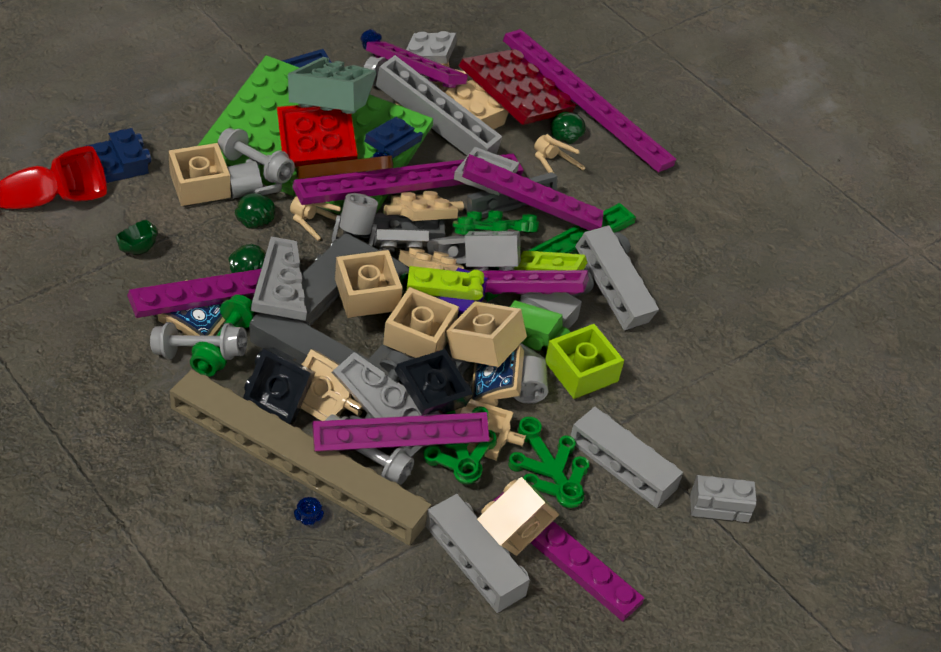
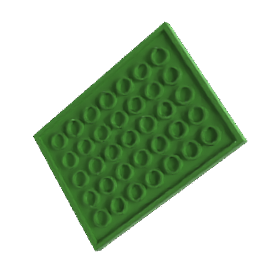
(256, 113)

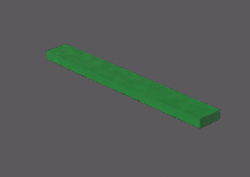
(616, 217)

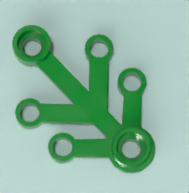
(494, 222)
(464, 460)
(550, 466)

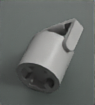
(246, 180)
(357, 216)
(534, 377)

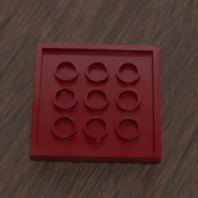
(517, 85)

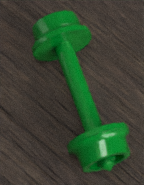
(207, 357)

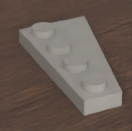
(280, 282)
(376, 391)

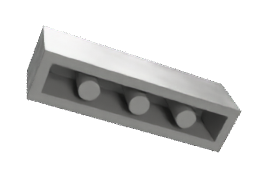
(617, 277)
(626, 457)
(477, 553)

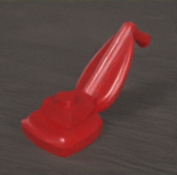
(73, 175)

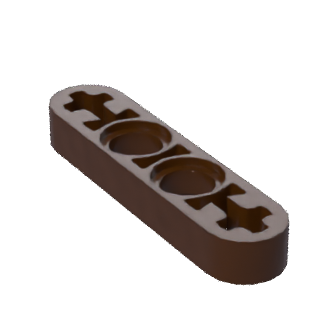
(344, 167)

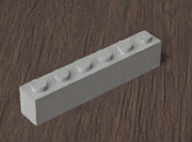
(449, 117)

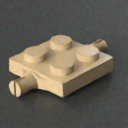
(423, 206)
(438, 260)
(326, 393)
(499, 423)

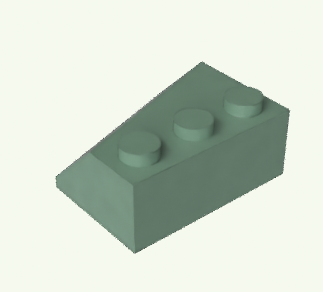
(330, 85)

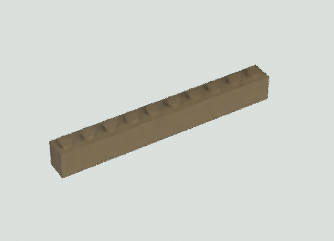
(292, 453)

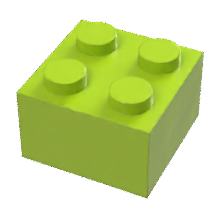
(584, 361)

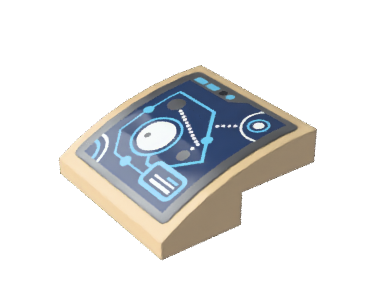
(196, 321)
(498, 382)

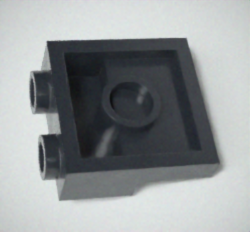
(434, 383)
(278, 384)

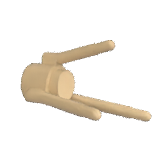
(548, 148)
(308, 212)

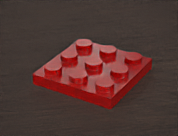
(316, 135)

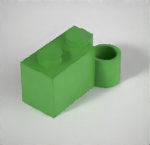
(540, 325)

